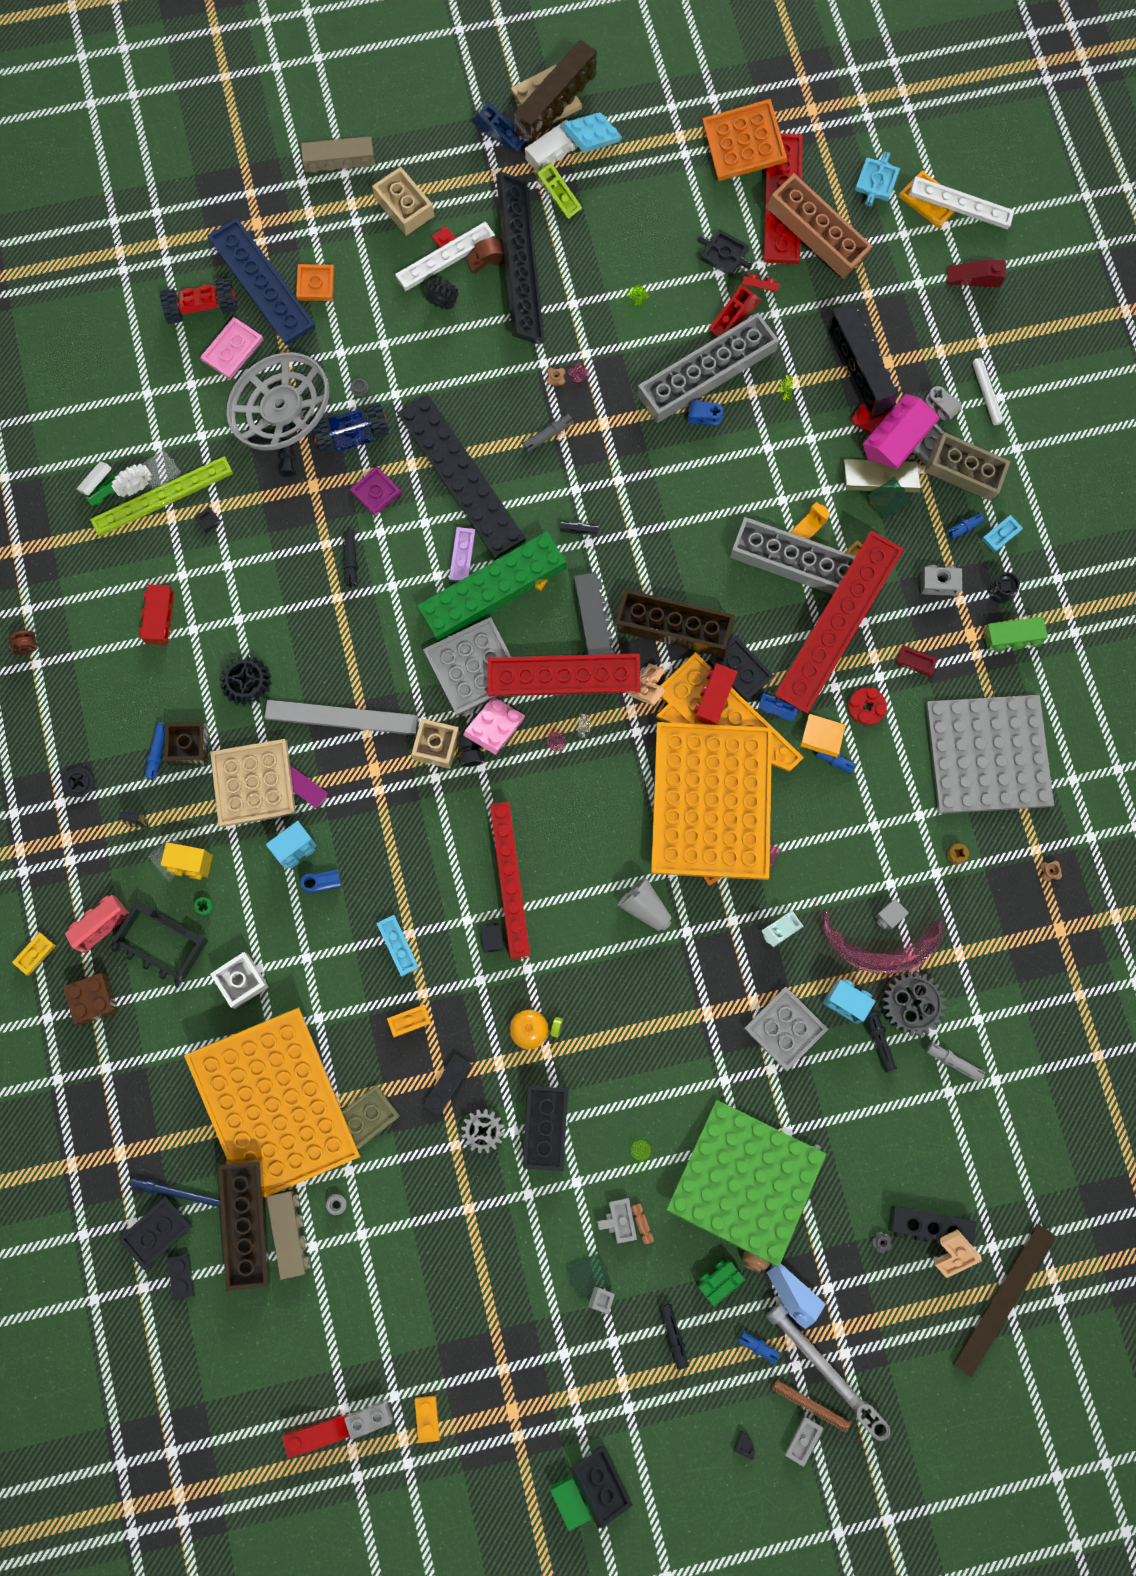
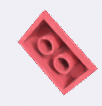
(96, 924)

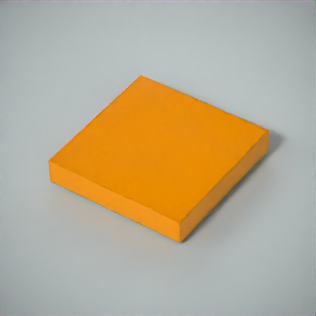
(823, 735)

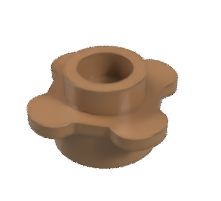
(556, 381)
(1055, 866)

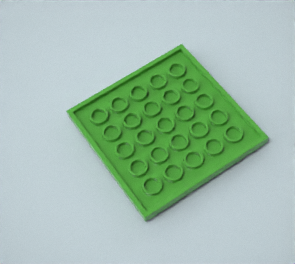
(746, 1183)

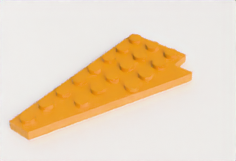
(684, 692)

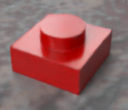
(443, 237)

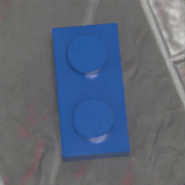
(778, 707)

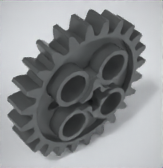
(897, 1010)

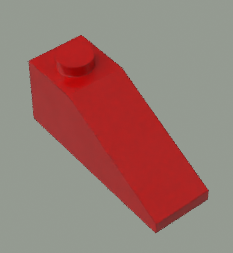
(735, 311)
(315, 1436)

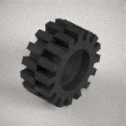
(441, 293)

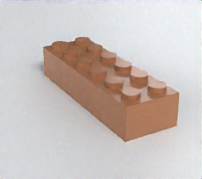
(818, 226)

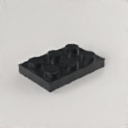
(751, 673)
(155, 1233)
(601, 1487)

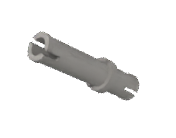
(947, 1057)

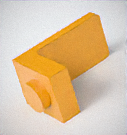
(812, 522)

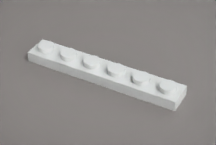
(961, 202)
(443, 257)

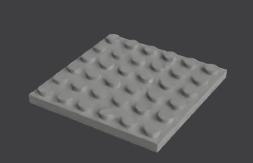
(989, 754)

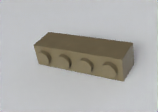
(338, 154)
(287, 1235)

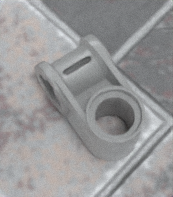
(944, 404)

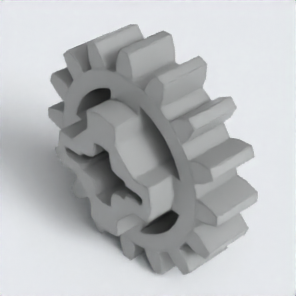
(477, 1123)

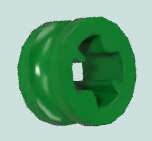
(205, 912)

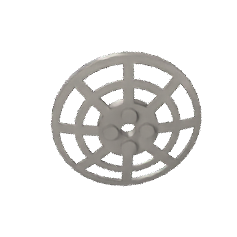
(274, 398)

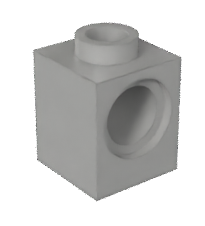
(891, 915)

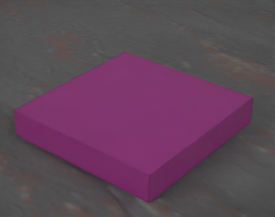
(375, 491)

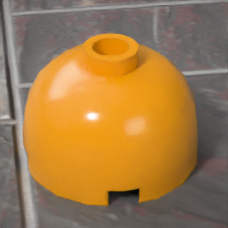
(528, 1029)

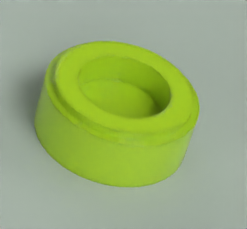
(556, 1027)

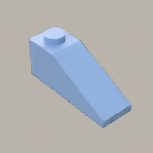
(796, 1297)

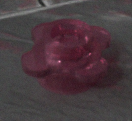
(578, 377)

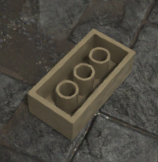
(967, 466)

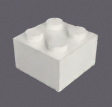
(239, 980)

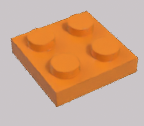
(315, 282)

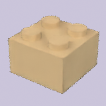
(435, 743)

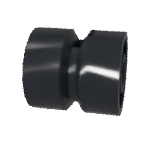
(1004, 587)
(471, 752)

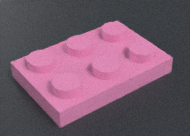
(231, 348)
(494, 725)

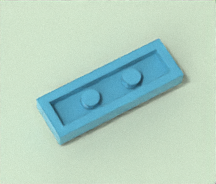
(397, 945)

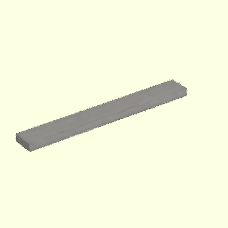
(341, 717)

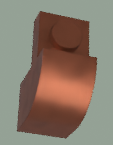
(486, 251)

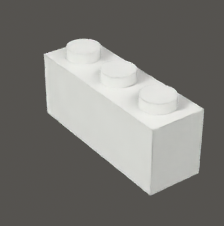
(549, 148)

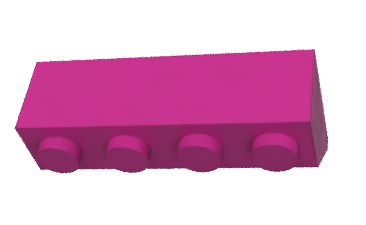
(900, 432)

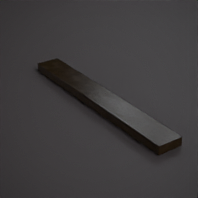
(1004, 1300)

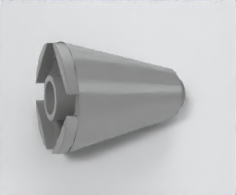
(646, 905)

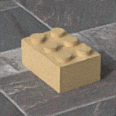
(403, 201)

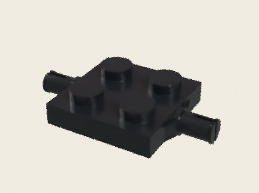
(725, 252)

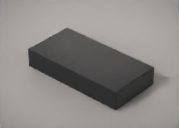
(133, 820)

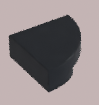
(744, 1446)

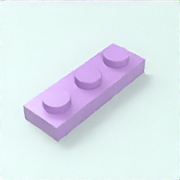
(462, 554)

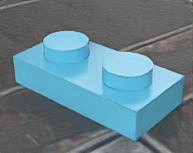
(1002, 534)

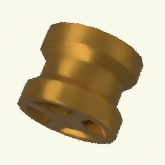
(954, 857)

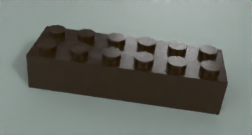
(555, 92)
(675, 623)
(244, 1223)

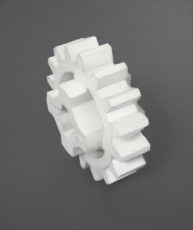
(131, 480)

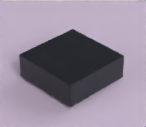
(207, 519)

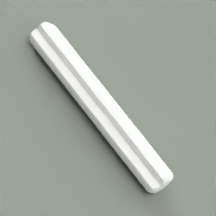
(987, 391)

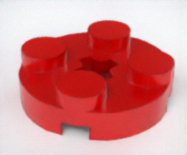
(871, 696)

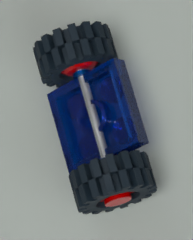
(351, 429)

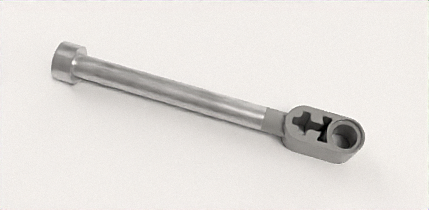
(778, 1316)

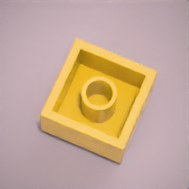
(186, 860)

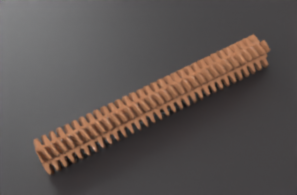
(811, 1405)

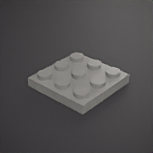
(786, 1029)

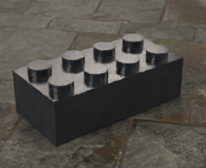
(545, 1128)

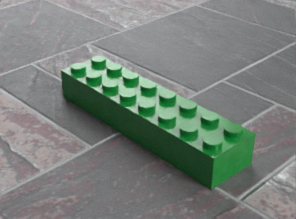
(492, 586)

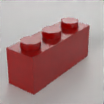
(157, 614)
(715, 694)

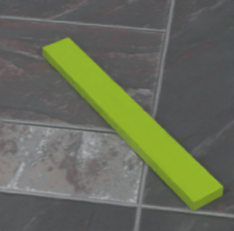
(161, 496)

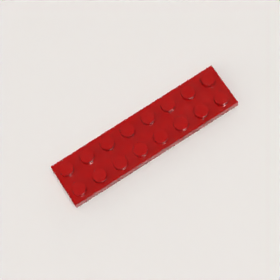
(779, 241)
(564, 675)

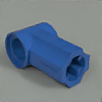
(323, 881)

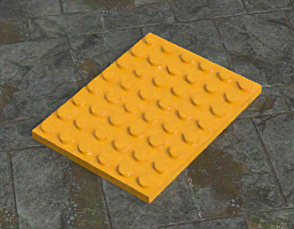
(712, 801)
(273, 1101)

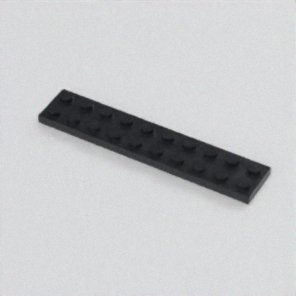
(520, 258)
(461, 476)

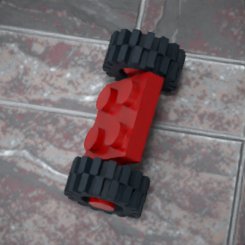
(198, 300)

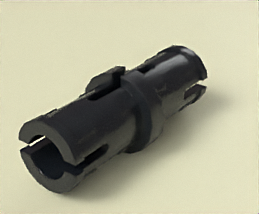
(579, 528)

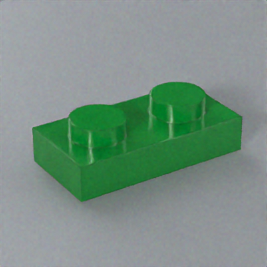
(101, 491)

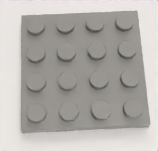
(463, 664)

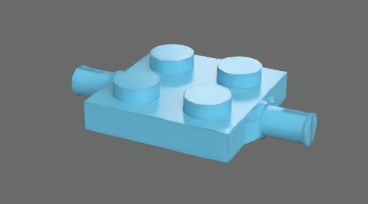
(877, 179)

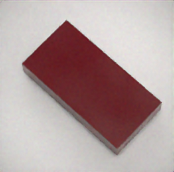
(916, 661)

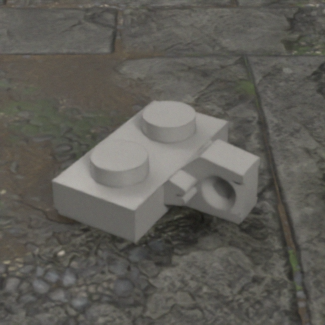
(619, 1221)

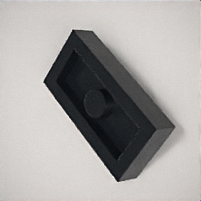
(181, 1276)

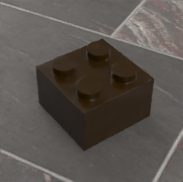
(186, 743)

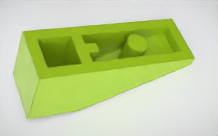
(558, 190)

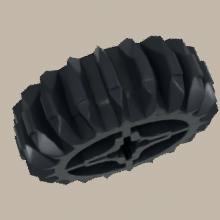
(230, 678)

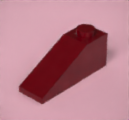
(978, 273)

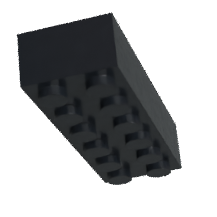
(862, 360)

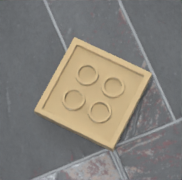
(524, 90)

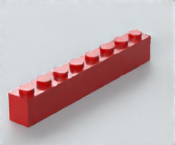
(510, 881)

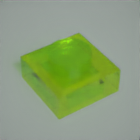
(787, 387)

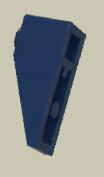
(497, 127)

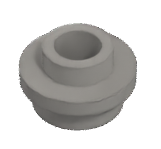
(329, 1204)

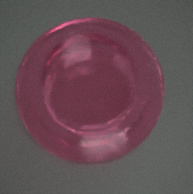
(556, 741)

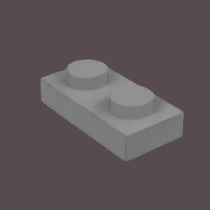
(803, 1441)

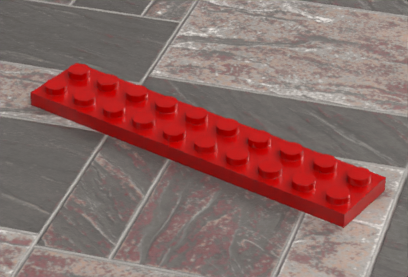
(839, 622)

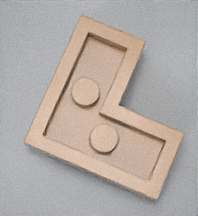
(650, 691)
(960, 1255)

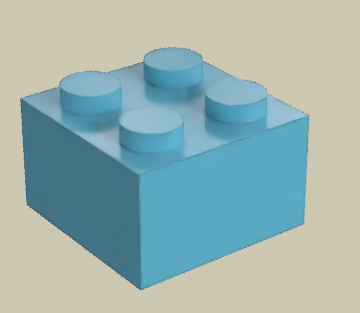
(292, 845)
(849, 1001)

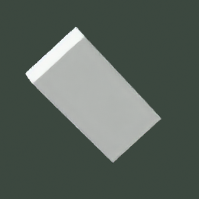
(94, 478)

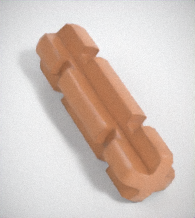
(642, 1224)

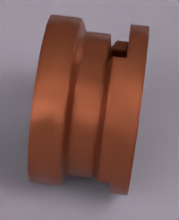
(22, 642)

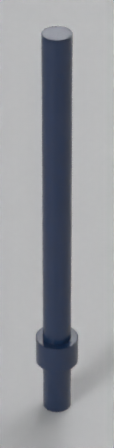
(152, 1186)

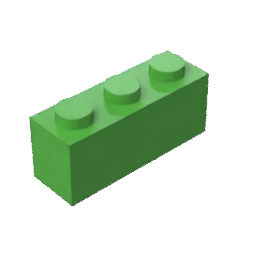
(1015, 634)

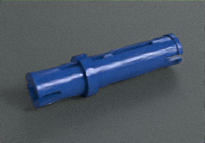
(154, 758)

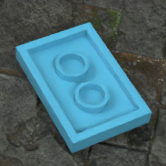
(591, 132)

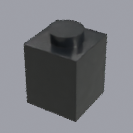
(492, 938)

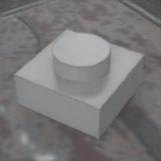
(601, 1300)

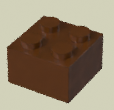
(90, 999)

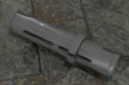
(554, 429)

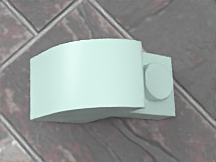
(782, 929)

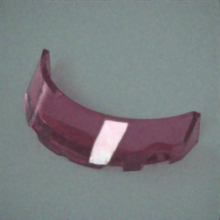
(889, 962)

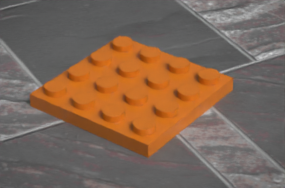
(744, 140)

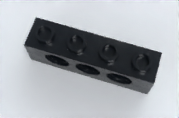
(900, 1216)

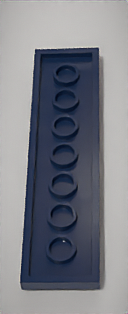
(261, 281)

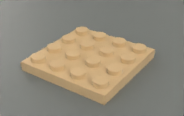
(253, 783)

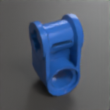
(702, 413)

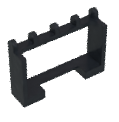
(128, 923)

